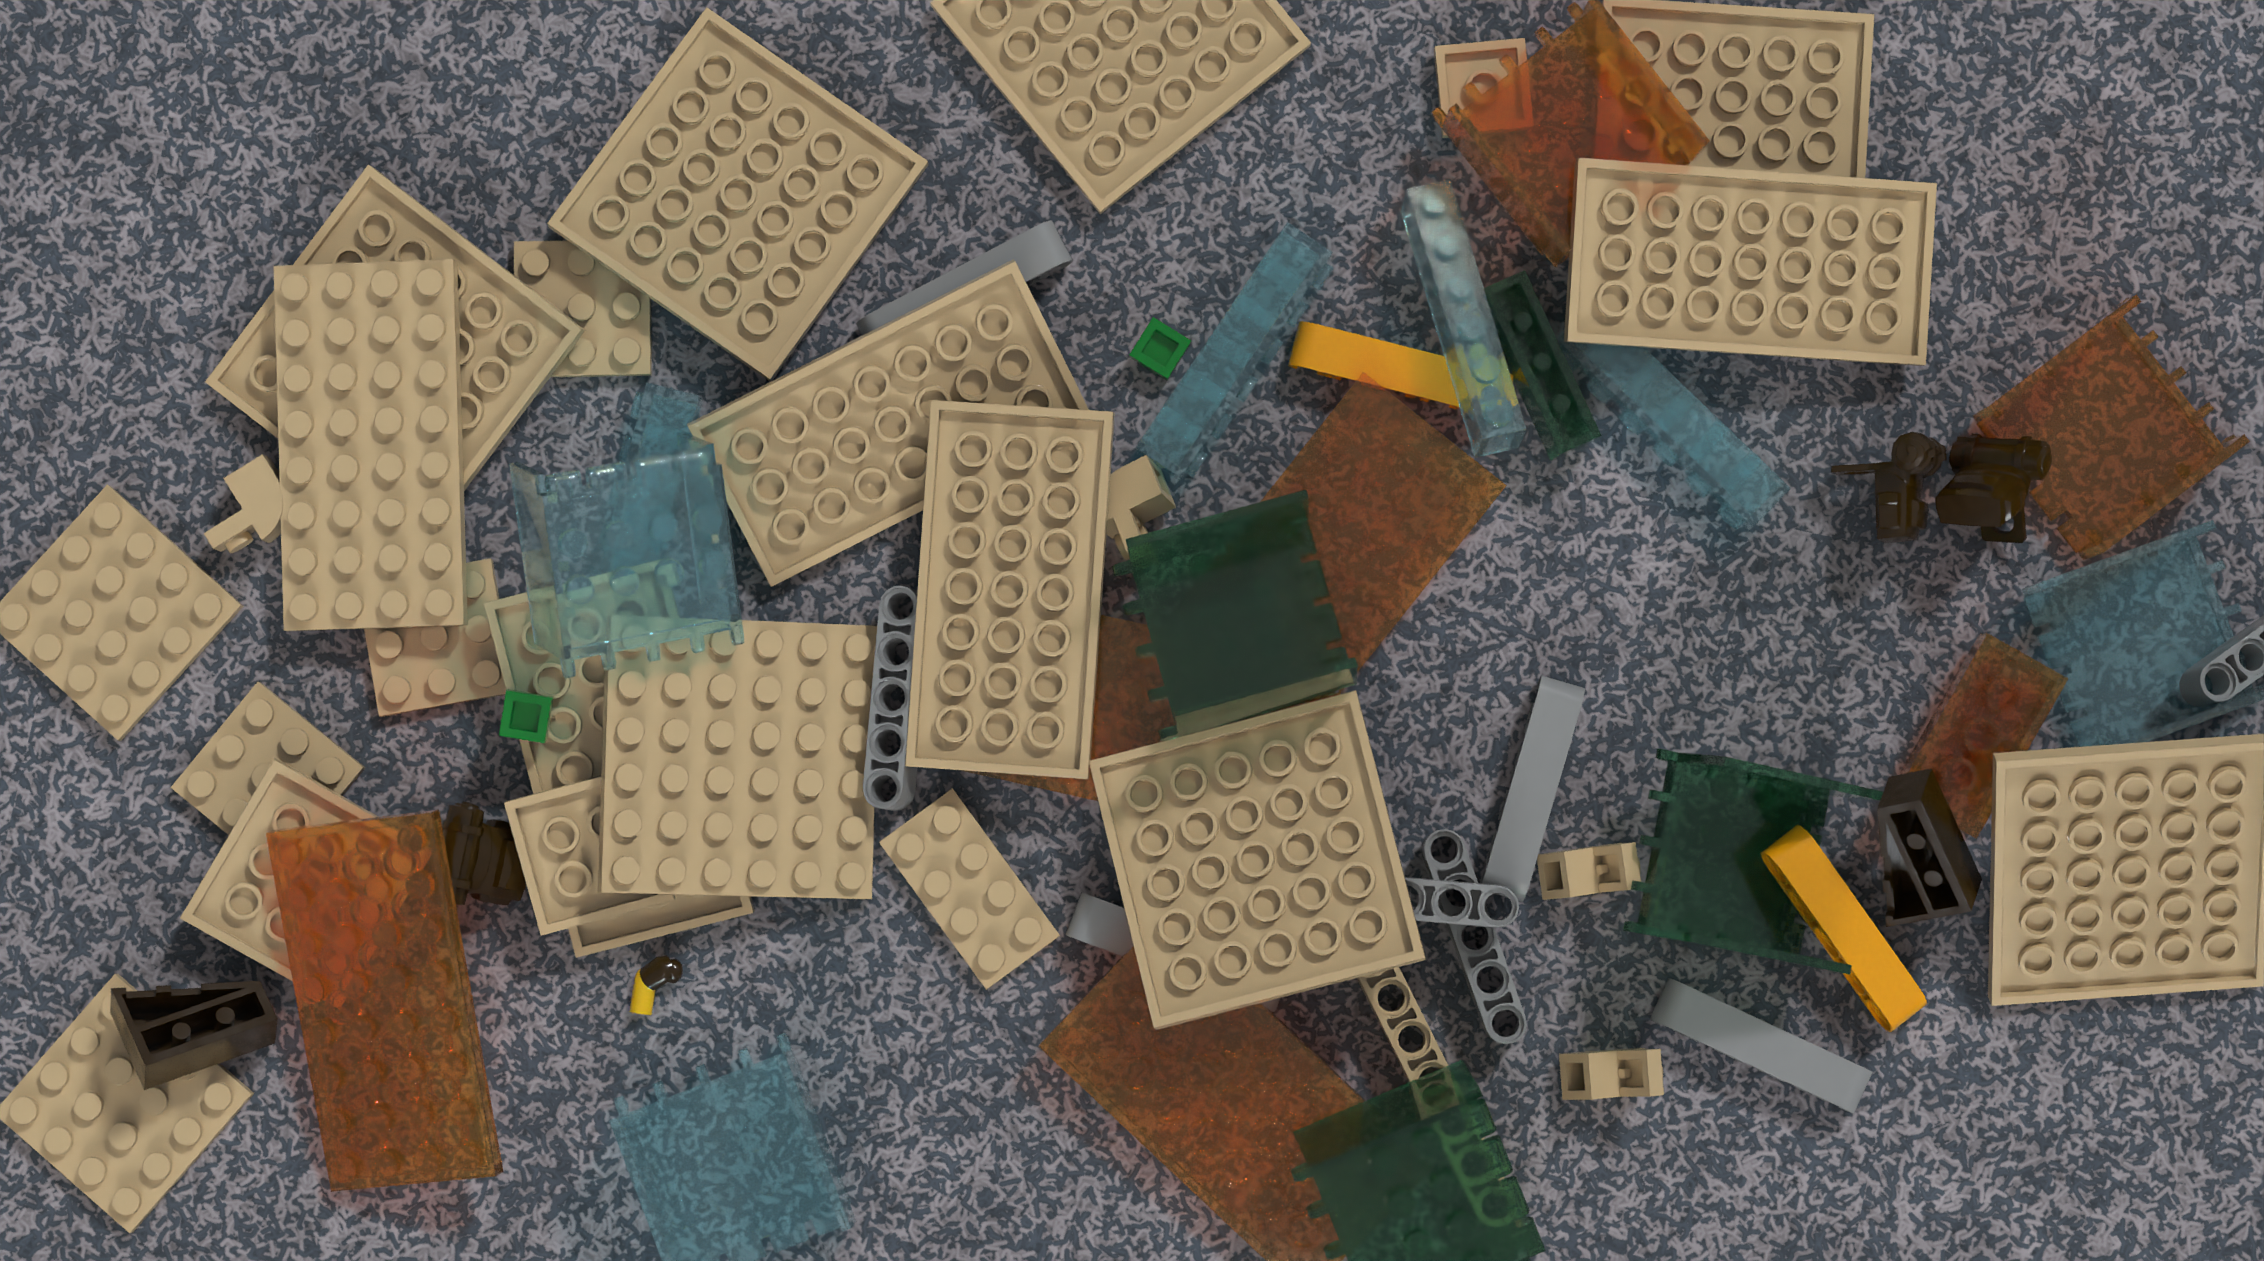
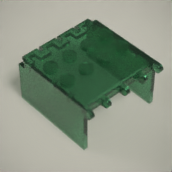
(1236, 615)
(1706, 858)
(1416, 1178)

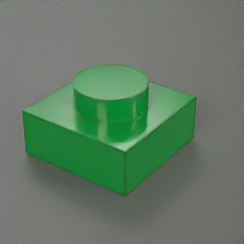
(1160, 348)
(526, 716)

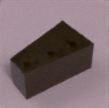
(1923, 852)
(191, 1028)

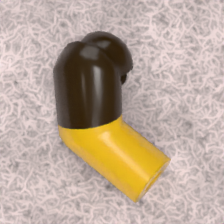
(649, 979)

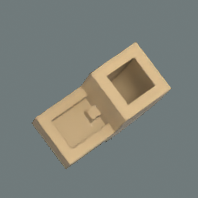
(259, 495)
(1135, 497)
(1588, 870)
(1611, 1074)

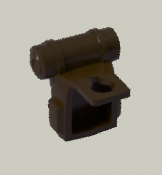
(1900, 484)
(1992, 484)
(481, 856)

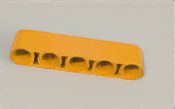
(1391, 365)
(1843, 928)

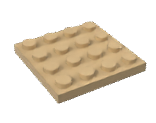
(114, 612)
(239, 891)
(103, 1129)

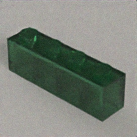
(1540, 367)

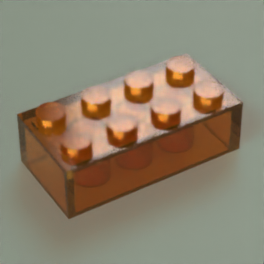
(1988, 709)

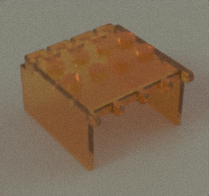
(1569, 101)
(2115, 432)

